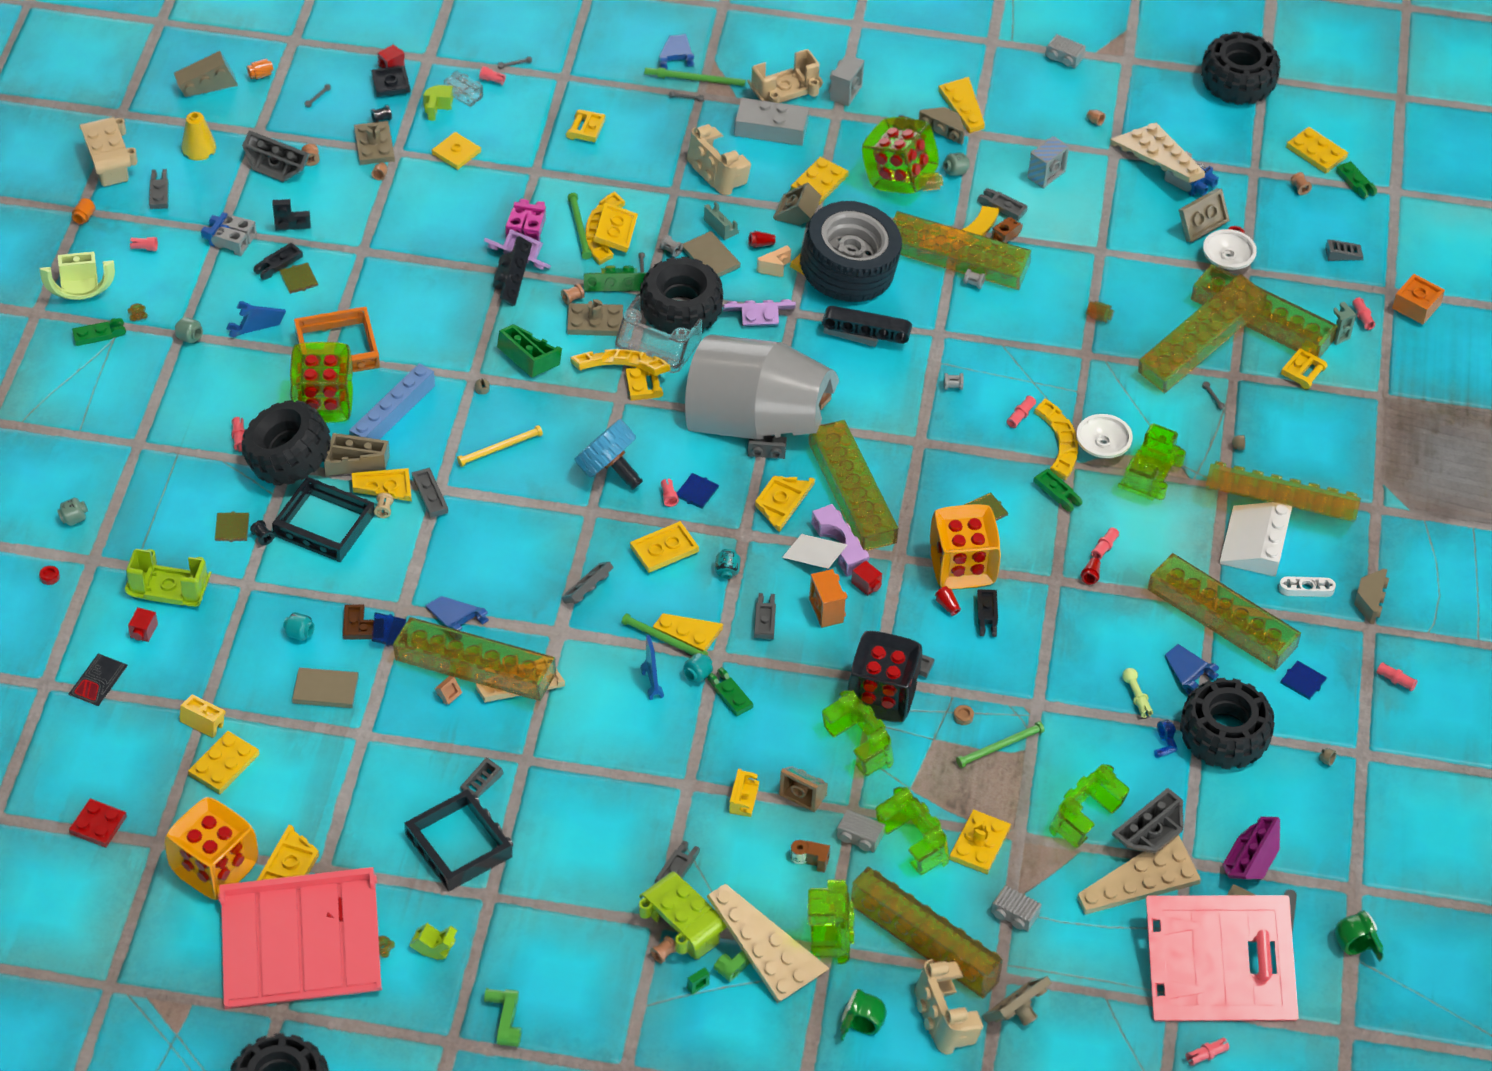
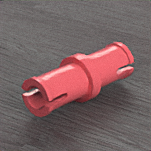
(1363, 313)
(1021, 411)
(237, 432)
(1105, 543)
(1397, 676)
(1207, 1051)

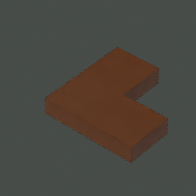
(354, 624)

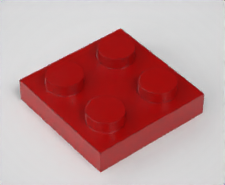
(98, 822)

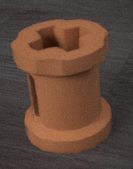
(1300, 182)
(572, 294)
(663, 950)

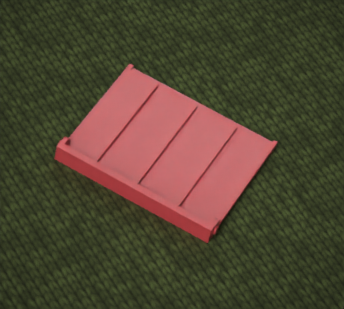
(286, 947)

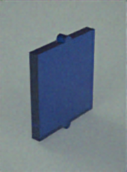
(697, 490)
(386, 628)
(1303, 680)

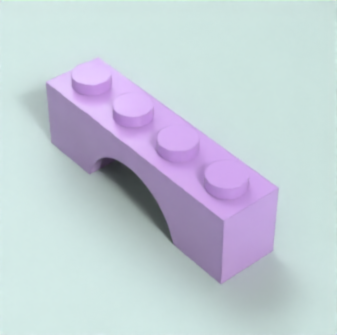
(829, 523)

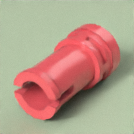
(488, 74)
(148, 243)
(669, 495)

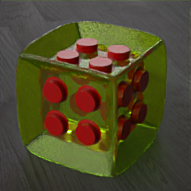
(900, 155)
(323, 378)

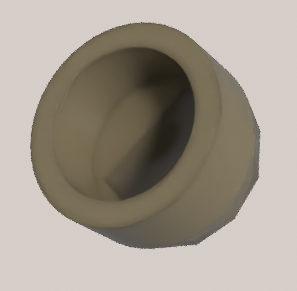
(478, 386)
(1239, 442)
(1328, 756)

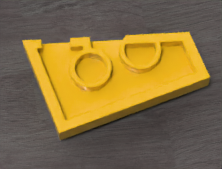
(394, 482)
(691, 631)

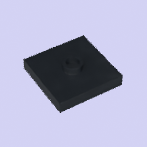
(390, 81)

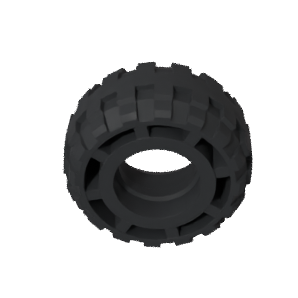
(1240, 68)
(681, 279)
(286, 442)
(1225, 744)
(280, 1054)

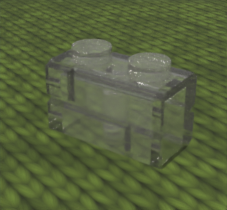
(464, 88)

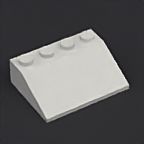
(1256, 537)

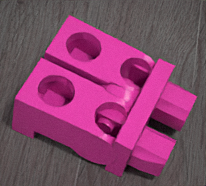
(527, 218)

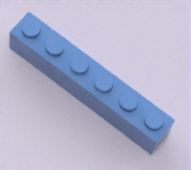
(395, 404)

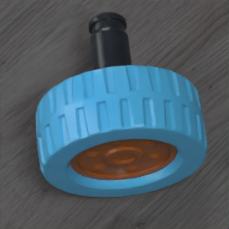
(608, 451)

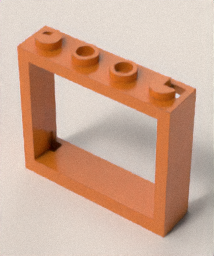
(342, 318)

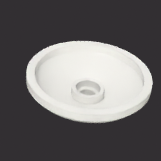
(1229, 249)
(1104, 436)

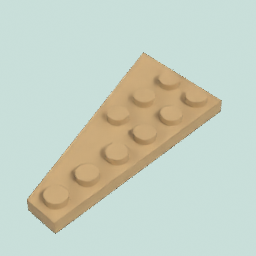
(1158, 148)
(1142, 877)
(771, 951)

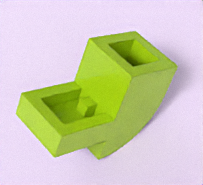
(437, 98)
(432, 942)

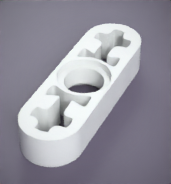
(1321, 590)

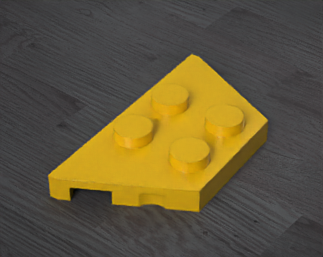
(782, 498)
(290, 857)

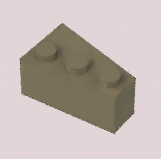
(206, 76)
(355, 454)

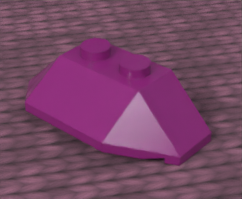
(1254, 850)

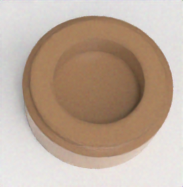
(963, 715)

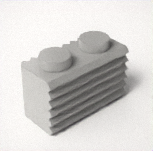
(1065, 51)
(860, 831)
(1016, 908)

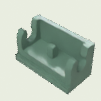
(720, 222)
(1345, 323)

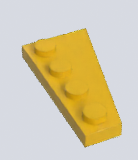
(962, 100)

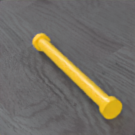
(537, 431)

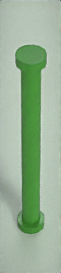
(586, 253)
(660, 635)
(1037, 728)

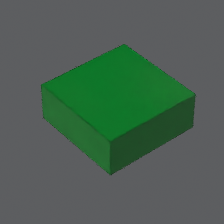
(698, 980)

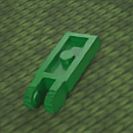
(1356, 180)
(99, 332)
(1057, 489)
(730, 692)

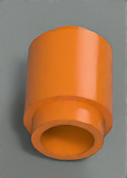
(260, 69)
(83, 211)

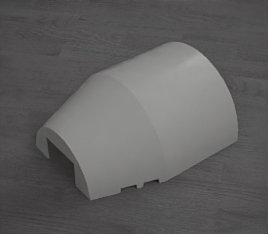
(754, 388)

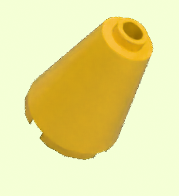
(197, 138)

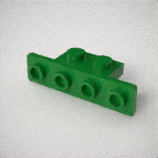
(614, 279)

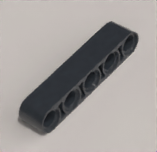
(867, 324)

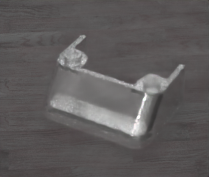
(671, 348)

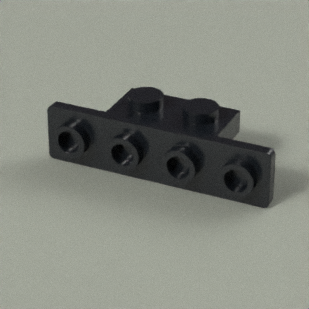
(511, 270)

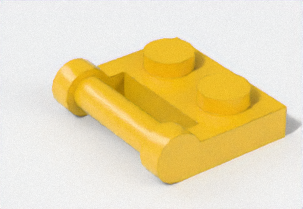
(590, 128)
(1299, 364)
(638, 385)

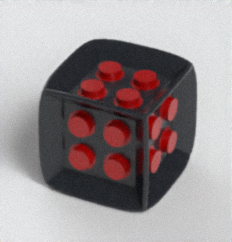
(886, 674)

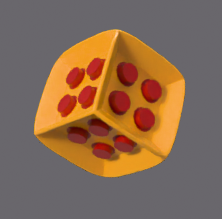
(965, 546)
(211, 847)

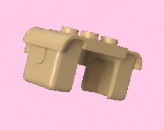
(788, 83)
(108, 149)
(720, 171)
(947, 1027)

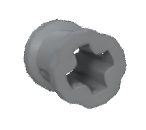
(671, 246)
(974, 278)
(953, 381)

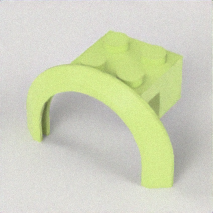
(78, 276)

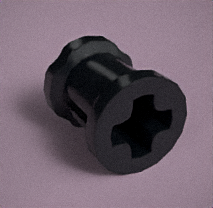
(381, 114)
(263, 534)

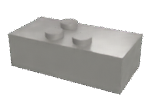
(771, 121)

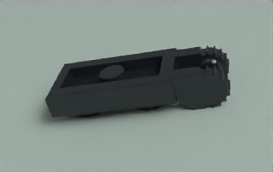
(278, 261)
(987, 610)

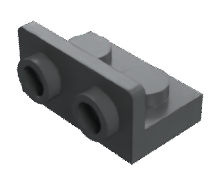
(768, 447)

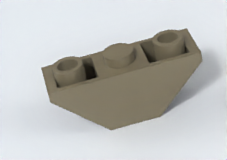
(944, 123)
(1371, 594)

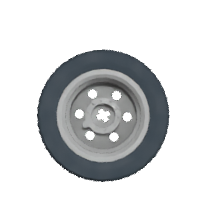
(850, 251)

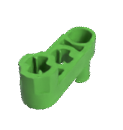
(729, 967)
(507, 1033)

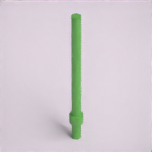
(662, 73)

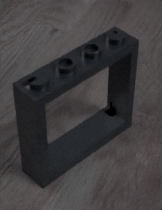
(315, 542)
(472, 869)

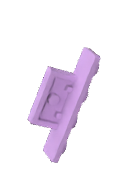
(509, 245)
(759, 313)

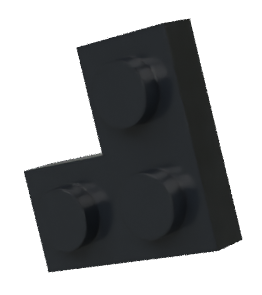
(288, 220)

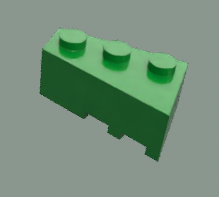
(528, 352)

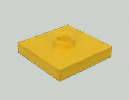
(456, 150)

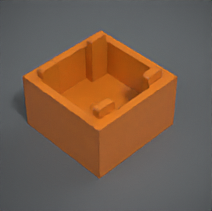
(1418, 299)
(827, 598)

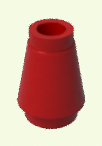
(761, 239)
(1091, 571)
(947, 600)

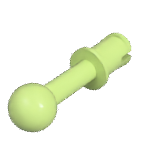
(1141, 700)

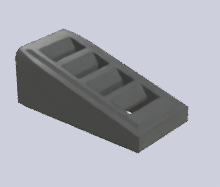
(1339, 250)
(486, 764)

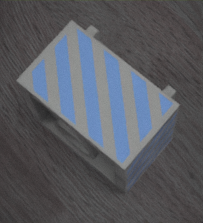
(1048, 162)

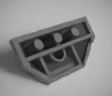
(273, 157)
(1153, 824)

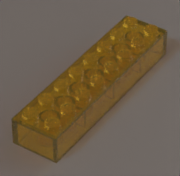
(962, 250)
(1278, 320)
(1202, 333)
(853, 485)
(1276, 490)
(1224, 611)
(475, 658)
(925, 930)

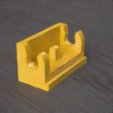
(201, 715)
(744, 793)

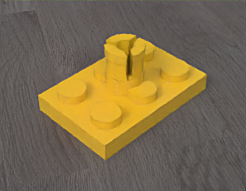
(980, 841)

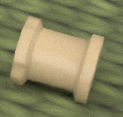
(383, 505)

